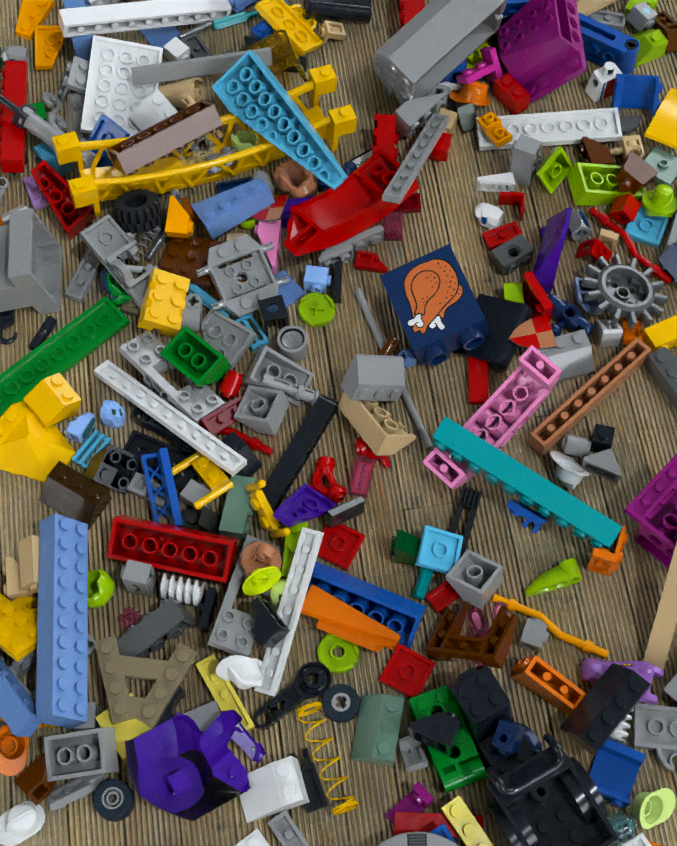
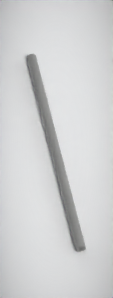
(405, 394)

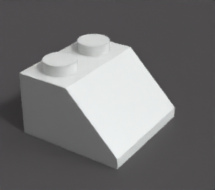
(152, 110)

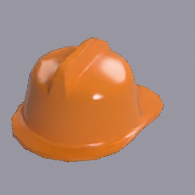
(474, 92)
(12, 752)

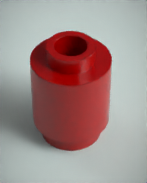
(231, 384)

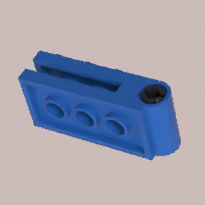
(608, 45)

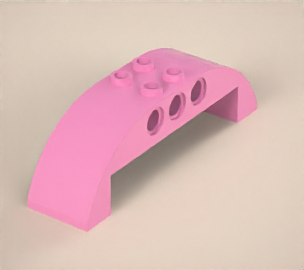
(502, 413)

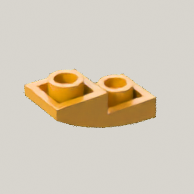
(494, 130)

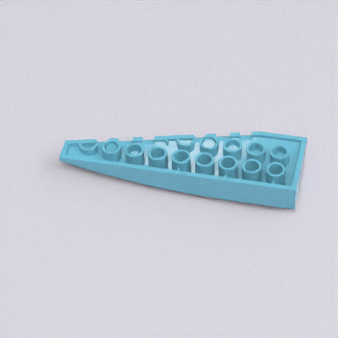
(263, 104)

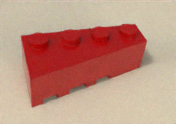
(384, 135)
(58, 197)

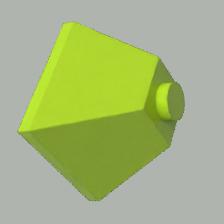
(652, 45)
(554, 168)

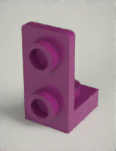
(416, 801)

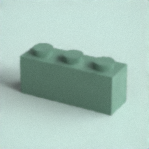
(237, 509)

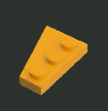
(31, 14)
(47, 46)

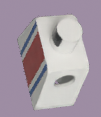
(602, 82)

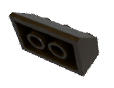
(74, 494)

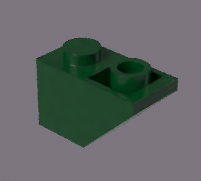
(404, 548)

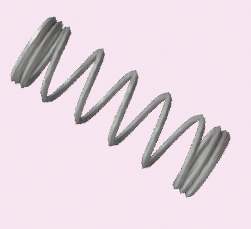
(135, 258)

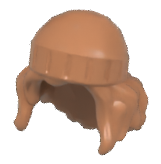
(294, 179)

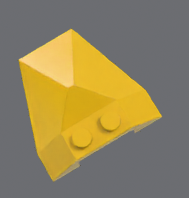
(30, 447)

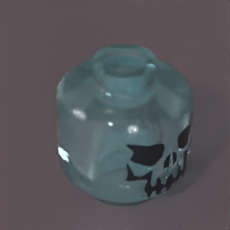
(624, 827)

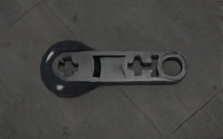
(159, 429)
(296, 692)

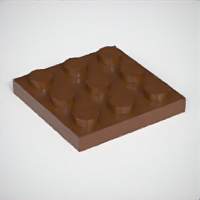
(186, 256)

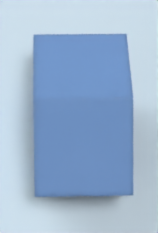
(409, 357)

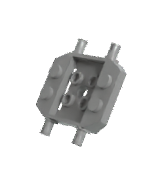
(254, 268)

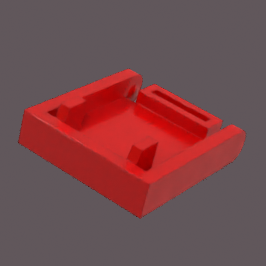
(535, 296)

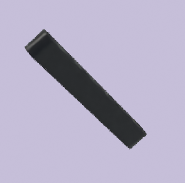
(299, 450)

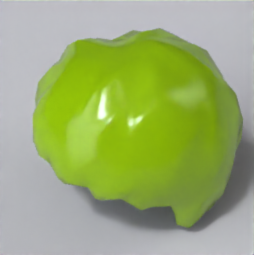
(100, 588)

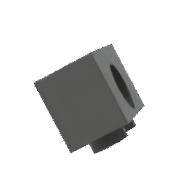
(518, 247)

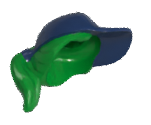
(113, 288)

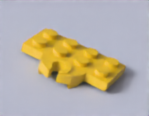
(291, 20)
(18, 626)

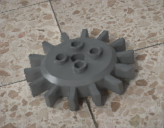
(625, 280)

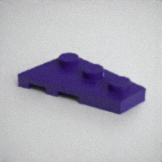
(303, 506)

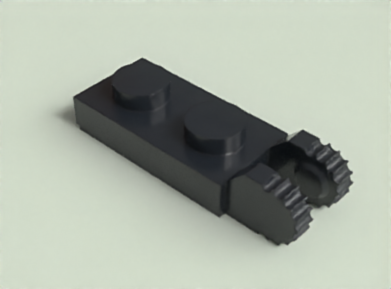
(313, 784)

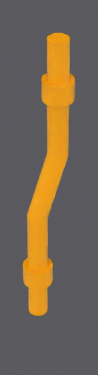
(587, 645)

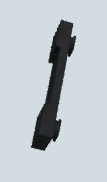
(469, 500)

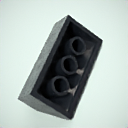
(605, 707)

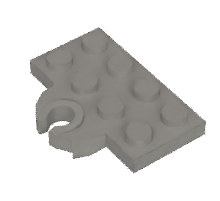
(656, 730)

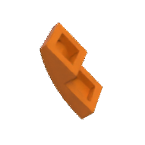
(629, 334)

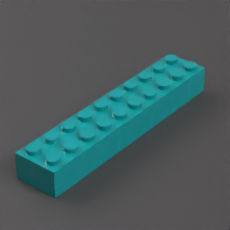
(526, 484)

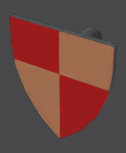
(272, 212)
(534, 332)

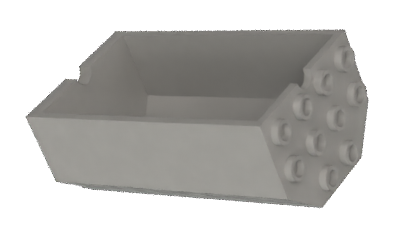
(435, 45)

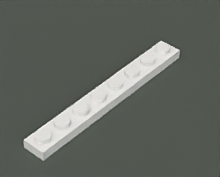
(290, 608)

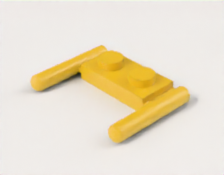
(209, 473)
(260, 503)

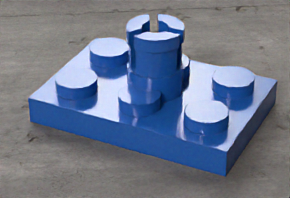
(103, 130)

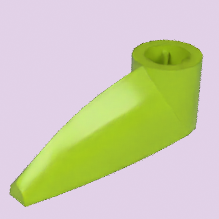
(561, 576)

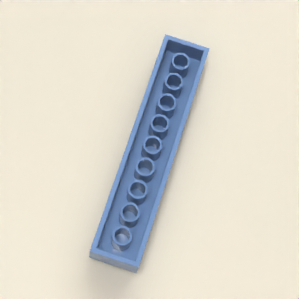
(62, 623)

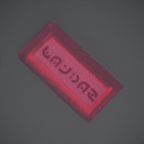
(361, 476)

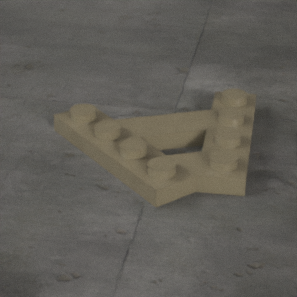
(166, 673)

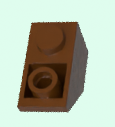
(595, 152)
(34, 781)

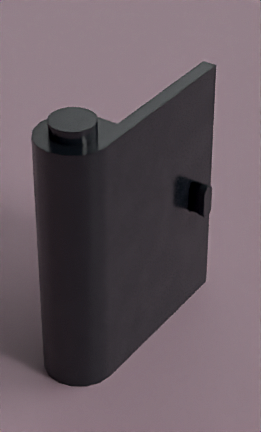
(340, 9)
(502, 319)

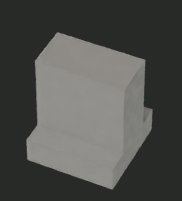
(29, 264)

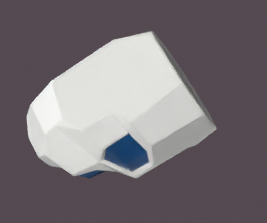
(489, 215)

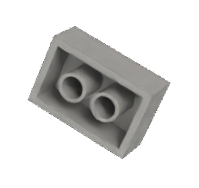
(81, 754)

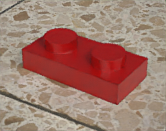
(500, 235)

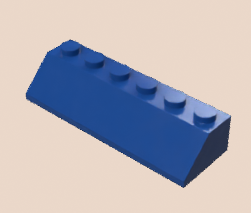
(379, 604)

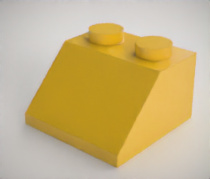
(53, 400)

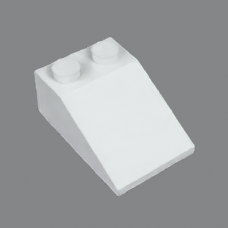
(274, 789)

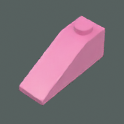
(267, 232)

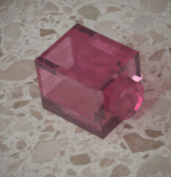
(393, 226)

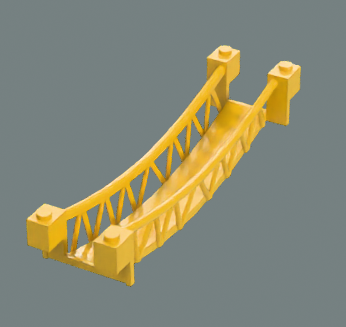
(169, 173)

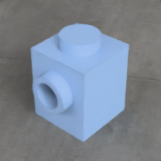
(317, 279)

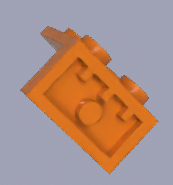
(604, 561)

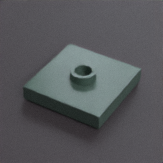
(665, 164)

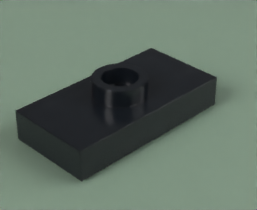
(207, 609)

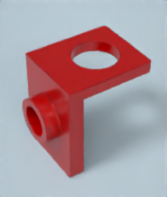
(514, 199)
(595, 249)

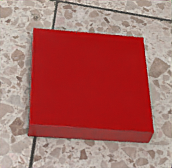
(340, 545)
(407, 671)

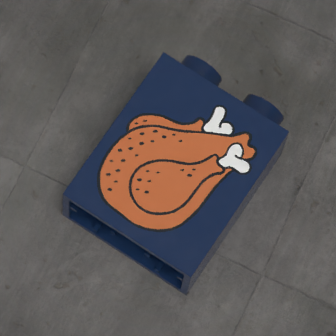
(436, 306)

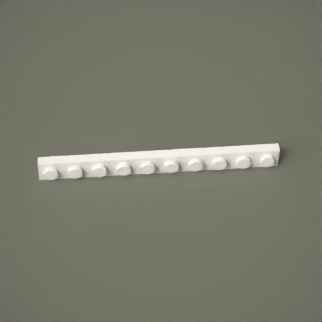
(170, 418)

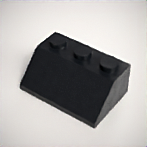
(437, 731)

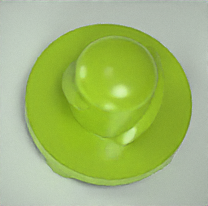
(660, 202)

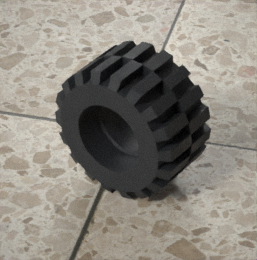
(138, 211)

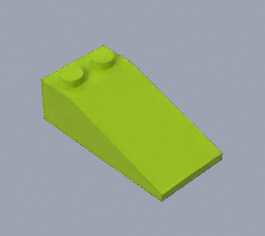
(595, 184)

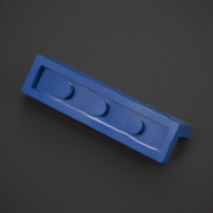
(168, 486)

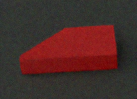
(369, 262)

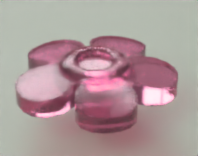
(130, 618)

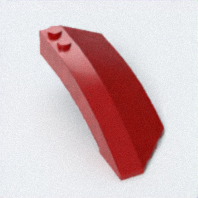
(344, 211)

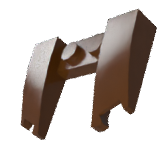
(490, 651)

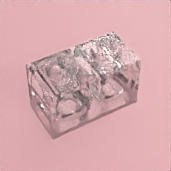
(197, 153)

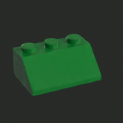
(195, 358)

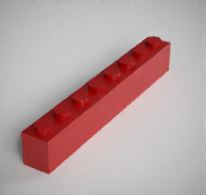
(13, 138)

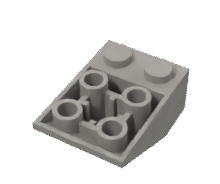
(415, 112)

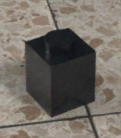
(602, 438)

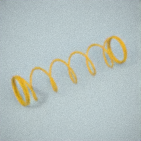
(348, 804)

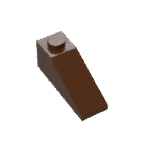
(668, 27)

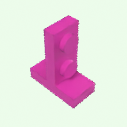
(489, 66)

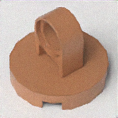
(259, 556)

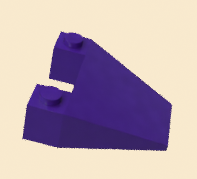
(550, 250)

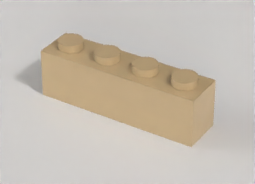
(375, 426)

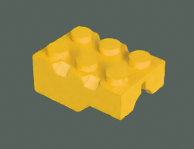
(164, 302)

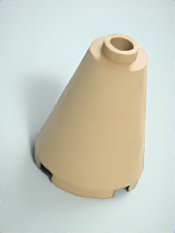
(177, 91)

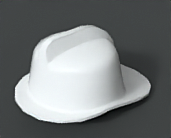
(568, 470)
(240, 670)
(20, 823)

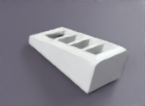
(495, 183)

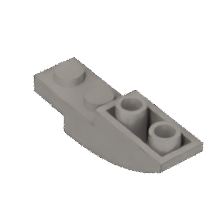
(345, 250)

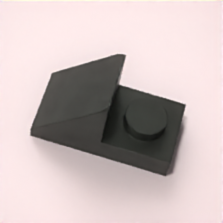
(466, 115)
(203, 520)

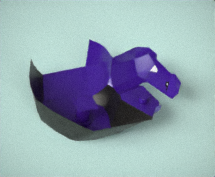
(191, 770)

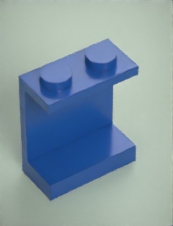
(637, 92)
(616, 772)

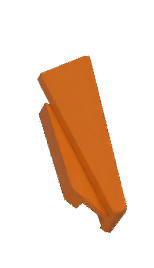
(347, 622)

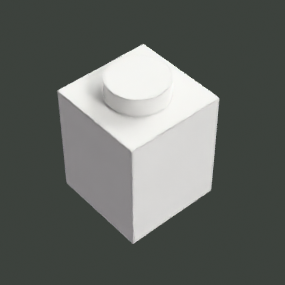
(176, 50)

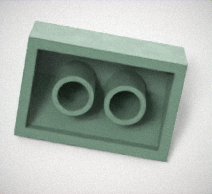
(377, 729)

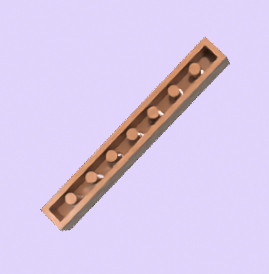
(588, 397)

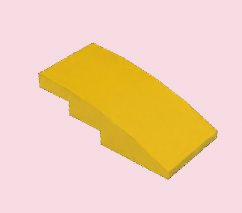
(664, 123)

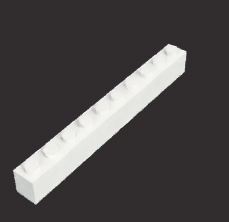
(139, 16)

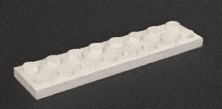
(558, 127)

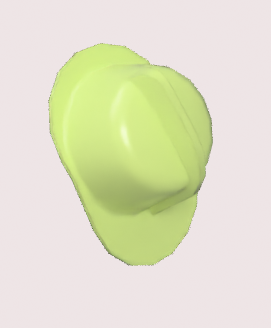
(653, 807)

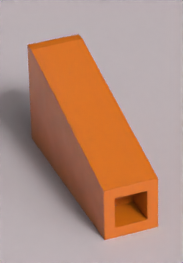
(547, 683)

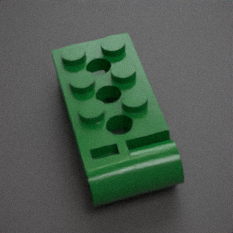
(450, 772)

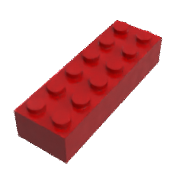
(172, 548)

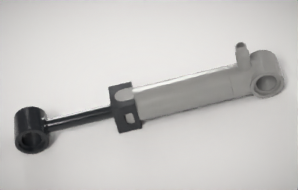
(26, 117)

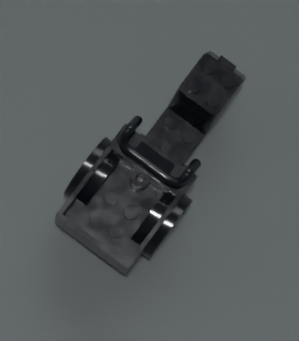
(535, 793)

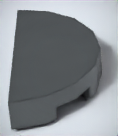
(629, 124)

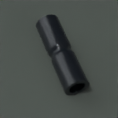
(44, 331)

